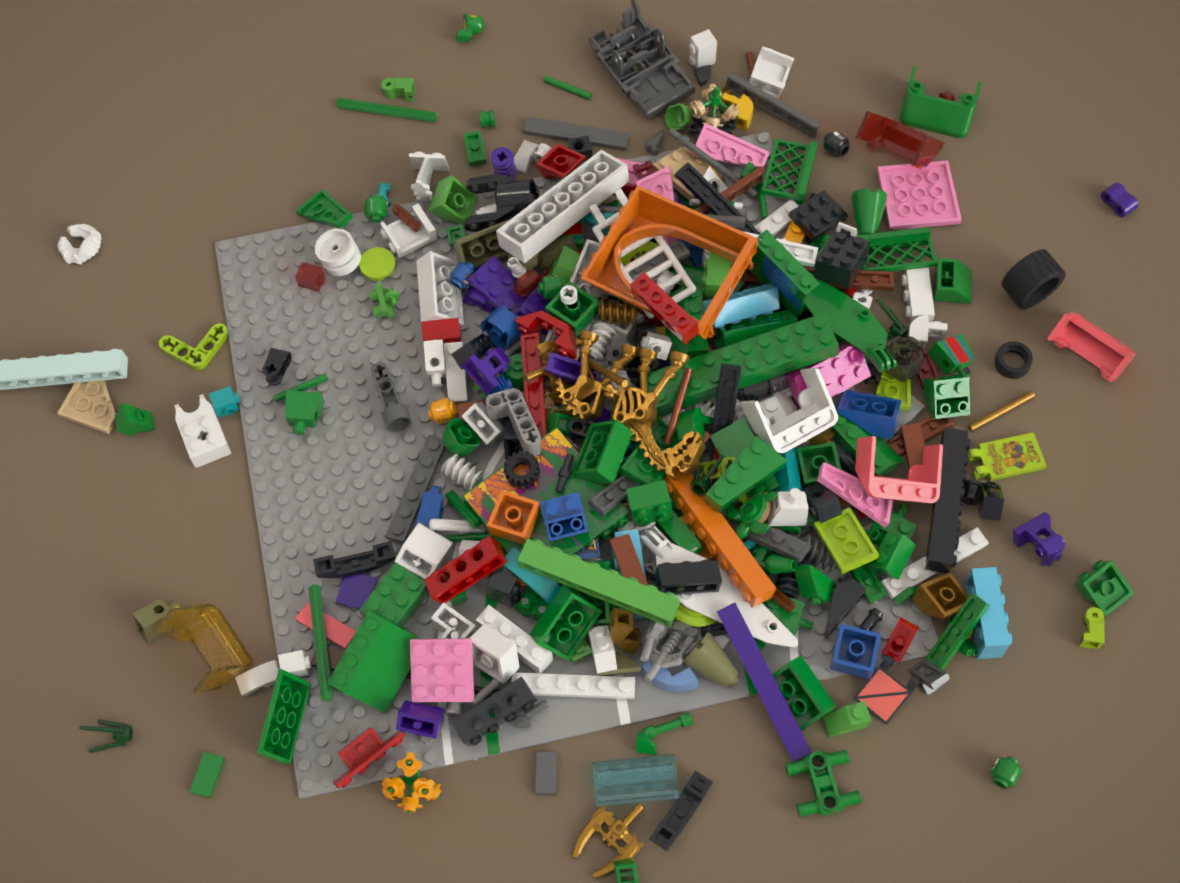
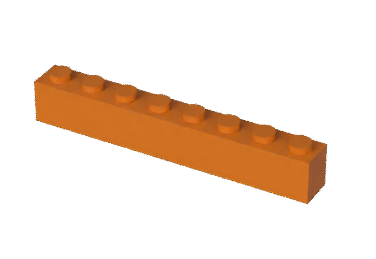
(721, 541)

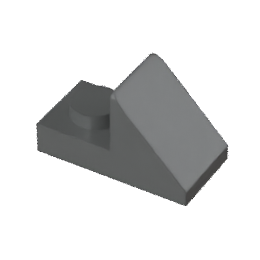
(930, 676)

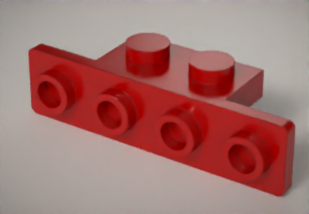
(363, 751)

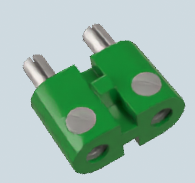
(531, 604)

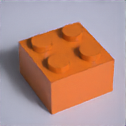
(514, 517)

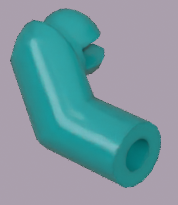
(383, 189)

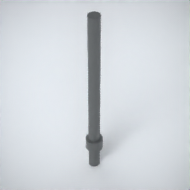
(684, 142)

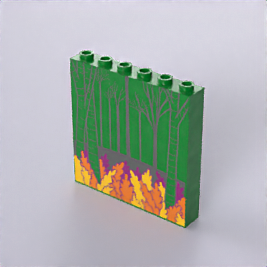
(554, 450)

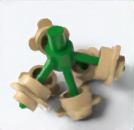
(720, 111)

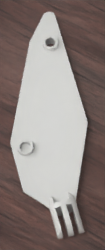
(757, 618)

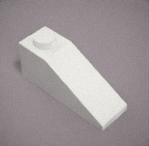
(454, 375)

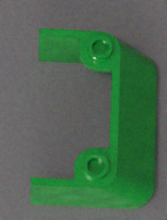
(937, 113)

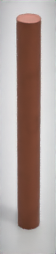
(677, 406)

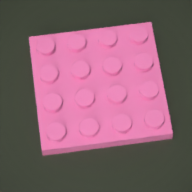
(919, 195)

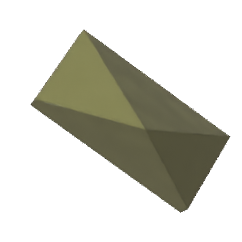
(624, 665)

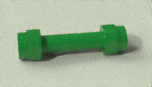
(684, 720)

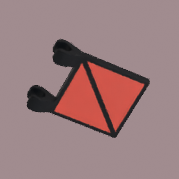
(884, 693)

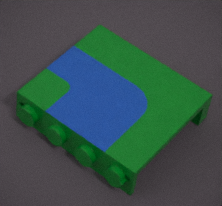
(779, 268)

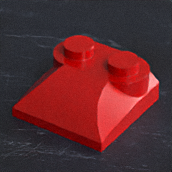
(559, 162)

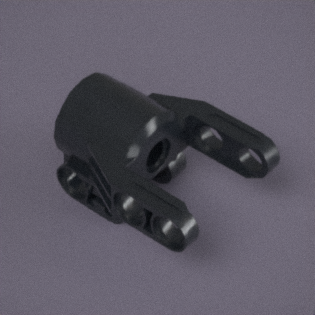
(510, 199)

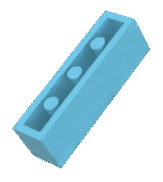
(747, 305)

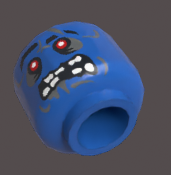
(461, 274)

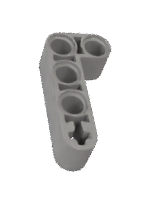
(512, 404)

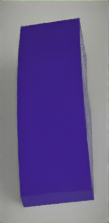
(566, 368)

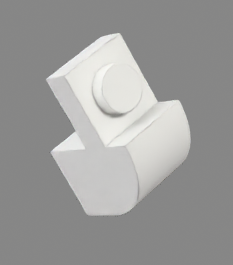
(923, 329)

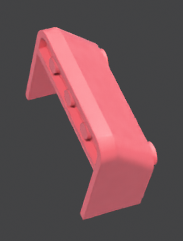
(1092, 344)
(922, 480)

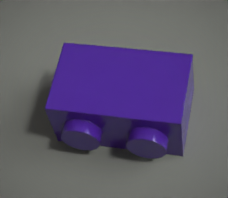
(420, 719)

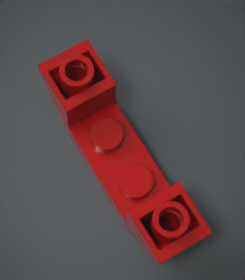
(536, 321)

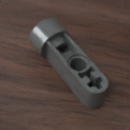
(395, 415)

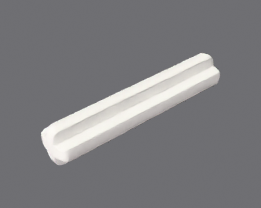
(454, 525)

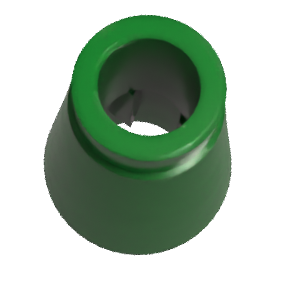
(778, 564)

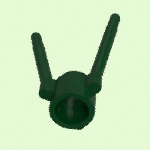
(897, 327)
(702, 484)
(121, 733)

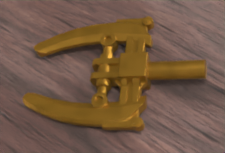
(544, 350)
(617, 831)

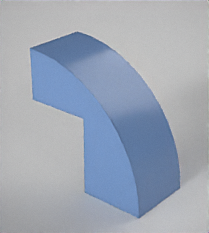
(680, 682)

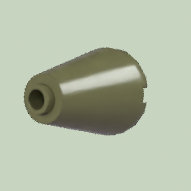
(711, 662)

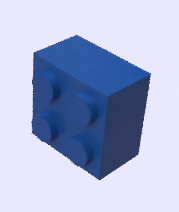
(855, 651)

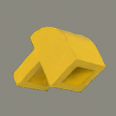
(745, 108)

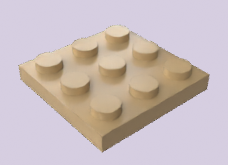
(677, 160)

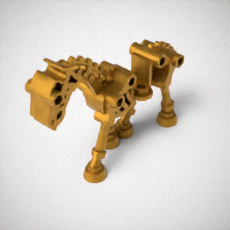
(638, 411)

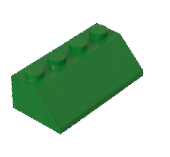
(694, 307)
(750, 328)
(846, 437)

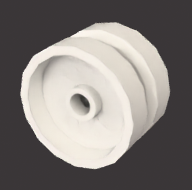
(337, 252)

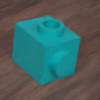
(225, 401)

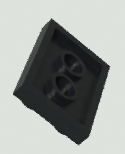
(818, 215)

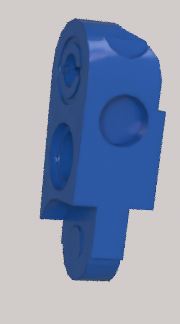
(431, 506)

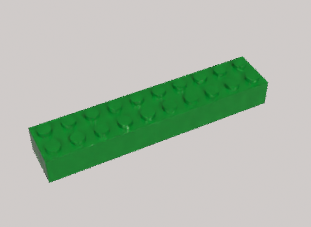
(759, 358)

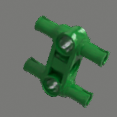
(823, 783)

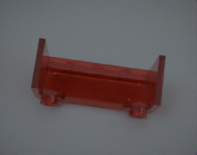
(899, 139)

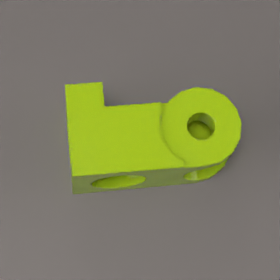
(1094, 629)

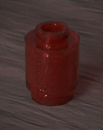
(526, 283)

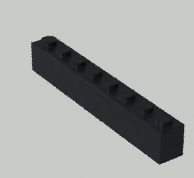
(947, 508)

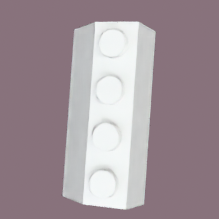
(437, 295)

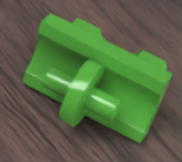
(386, 298)

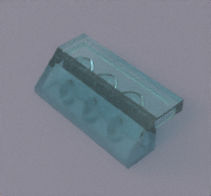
(635, 780)

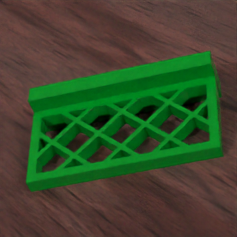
(803, 177)
(894, 241)

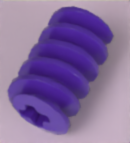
(503, 162)

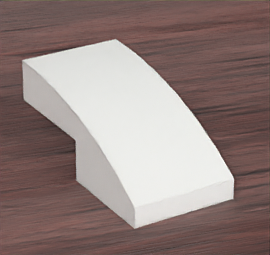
(258, 677)

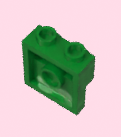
(1104, 586)

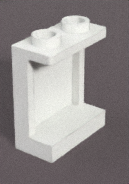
(771, 71)
(403, 239)

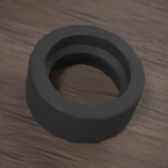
(1010, 372)

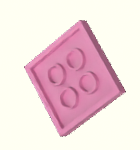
(442, 670)

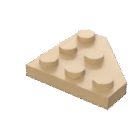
(89, 406)

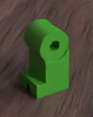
(398, 88)

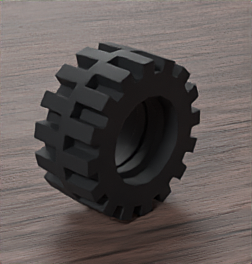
(517, 459)

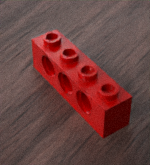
(664, 308)
(465, 570)

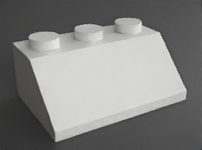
(779, 408)

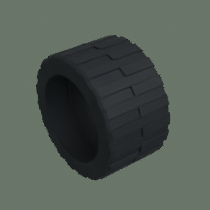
(1033, 279)

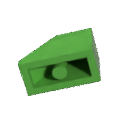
(565, 263)
(847, 719)

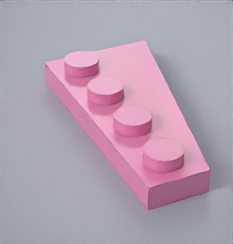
(729, 149)

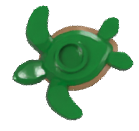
(752, 512)

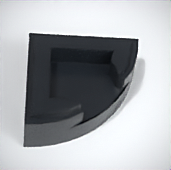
(703, 74)

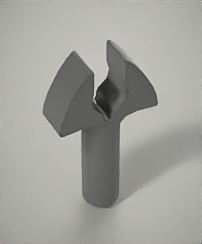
(528, 714)

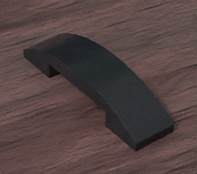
(355, 564)
(681, 811)

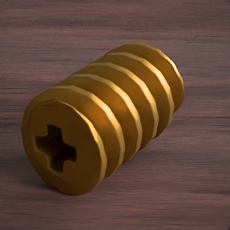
(617, 312)

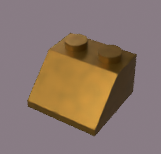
(940, 596)

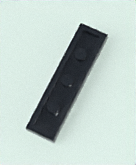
(726, 397)

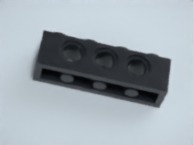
(465, 724)

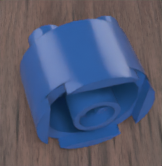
(501, 327)

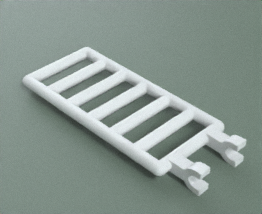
(663, 247)

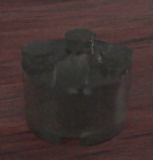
(908, 356)

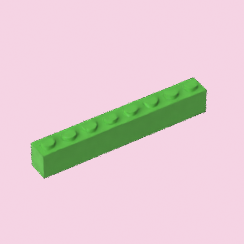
(598, 582)

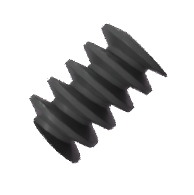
(819, 553)

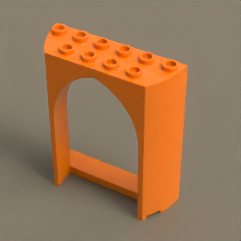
(654, 215)

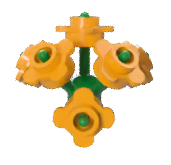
(422, 787)

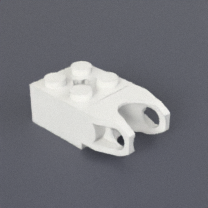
(202, 433)

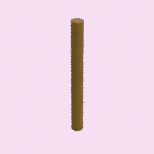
(607, 373)
(1000, 411)

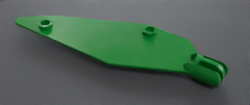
(851, 323)

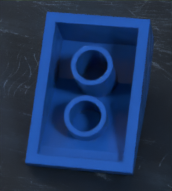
(871, 412)

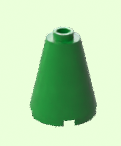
(868, 209)

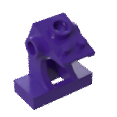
(494, 362)
(1048, 548)

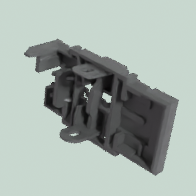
(662, 78)

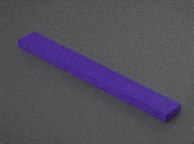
(764, 682)

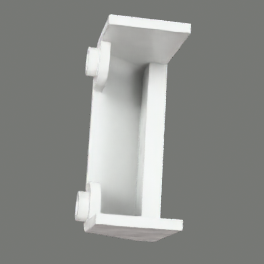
(814, 417)

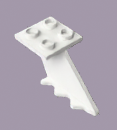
(426, 164)

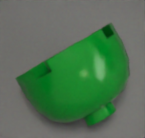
(460, 438)

